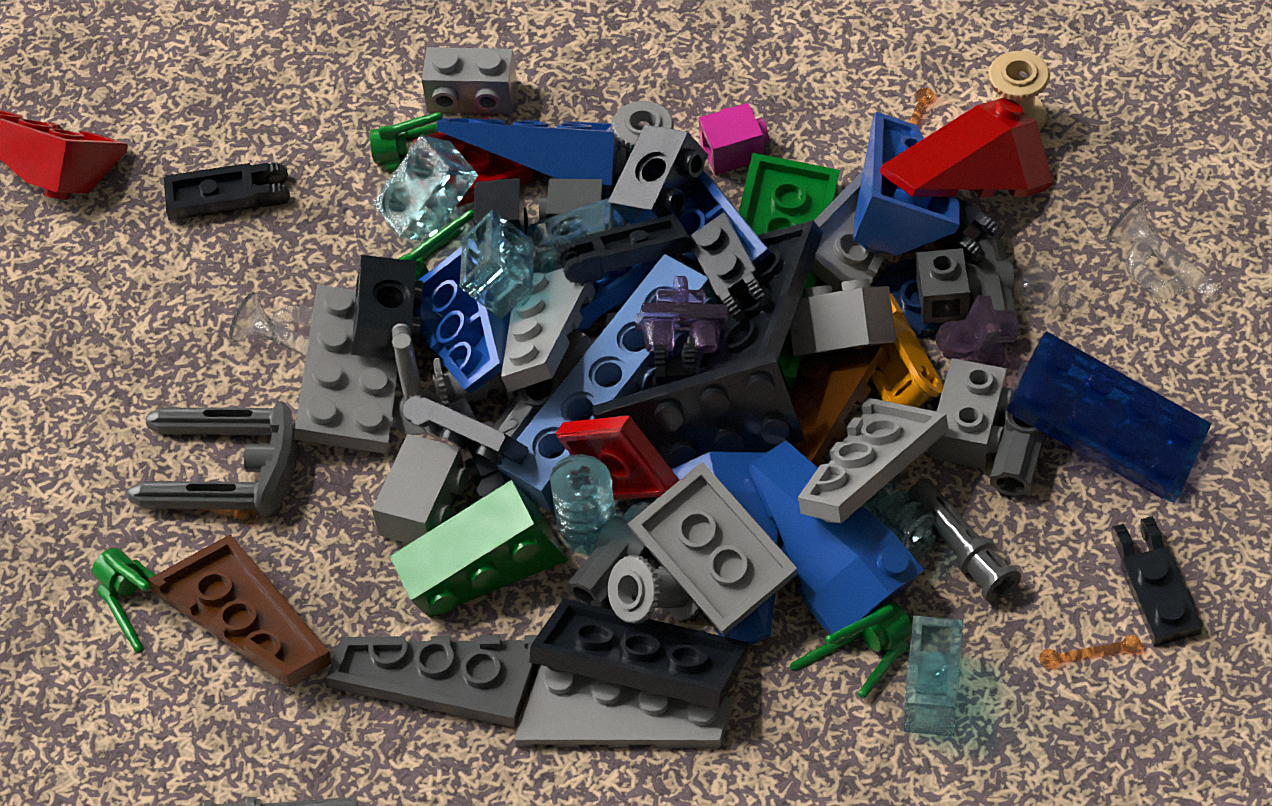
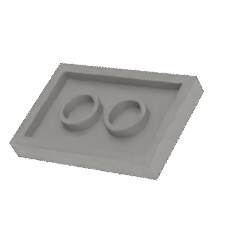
(713, 548)

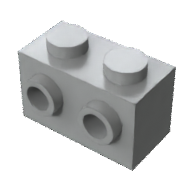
(469, 80)
(842, 319)
(973, 402)
(419, 489)

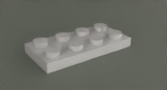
(343, 395)

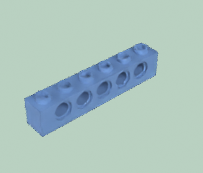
(606, 361)

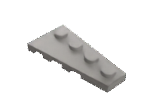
(581, 711)

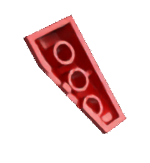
(978, 152)
(56, 157)

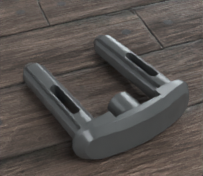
(273, 460)

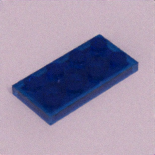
(1108, 417)

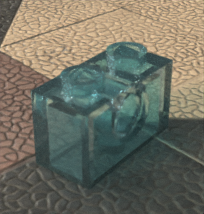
(568, 226)
(933, 676)

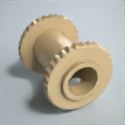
(1009, 84)

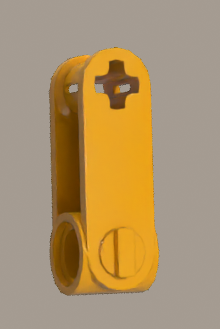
(909, 373)

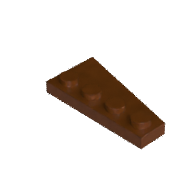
(826, 393)
(242, 608)

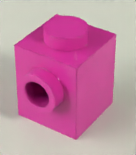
(732, 137)

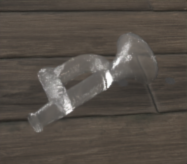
(1134, 227)
(252, 321)

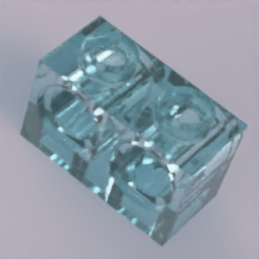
(425, 188)
(497, 264)

